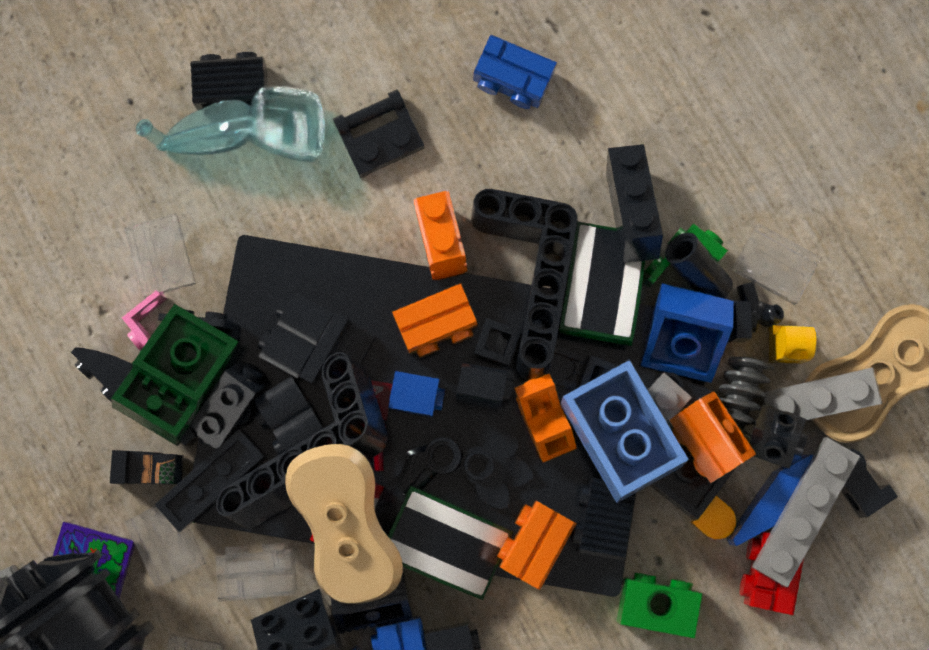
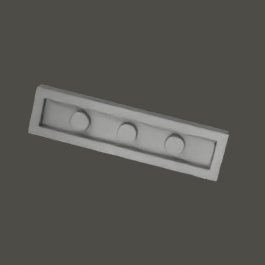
(805, 512)

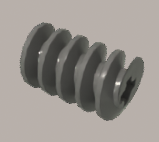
(743, 389)

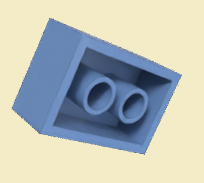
(623, 431)

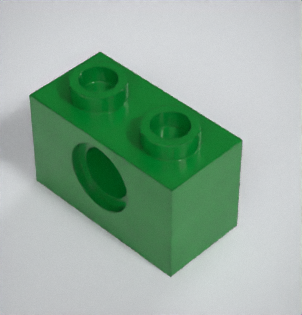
(678, 618)

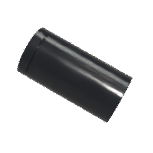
(698, 266)

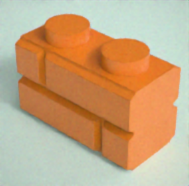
(440, 235)
(435, 321)
(711, 437)
(536, 544)

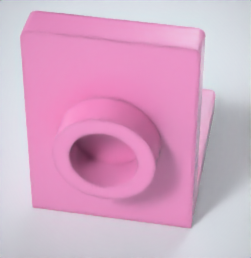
(139, 335)

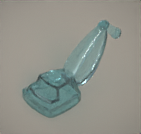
(278, 121)

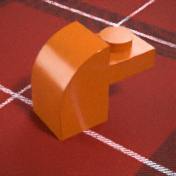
(545, 417)

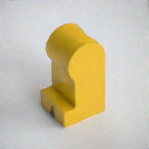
(791, 344)

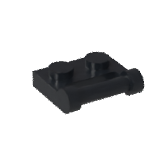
(382, 144)

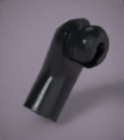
(766, 314)

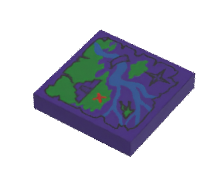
(115, 550)

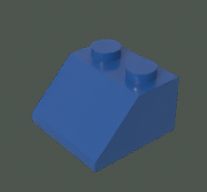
(688, 333)

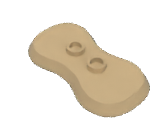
(901, 365)
(336, 498)

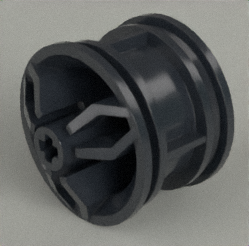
(66, 608)

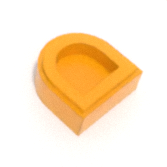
(717, 520)

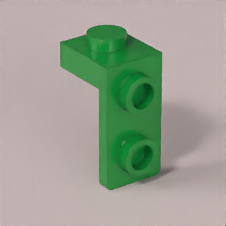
(708, 238)

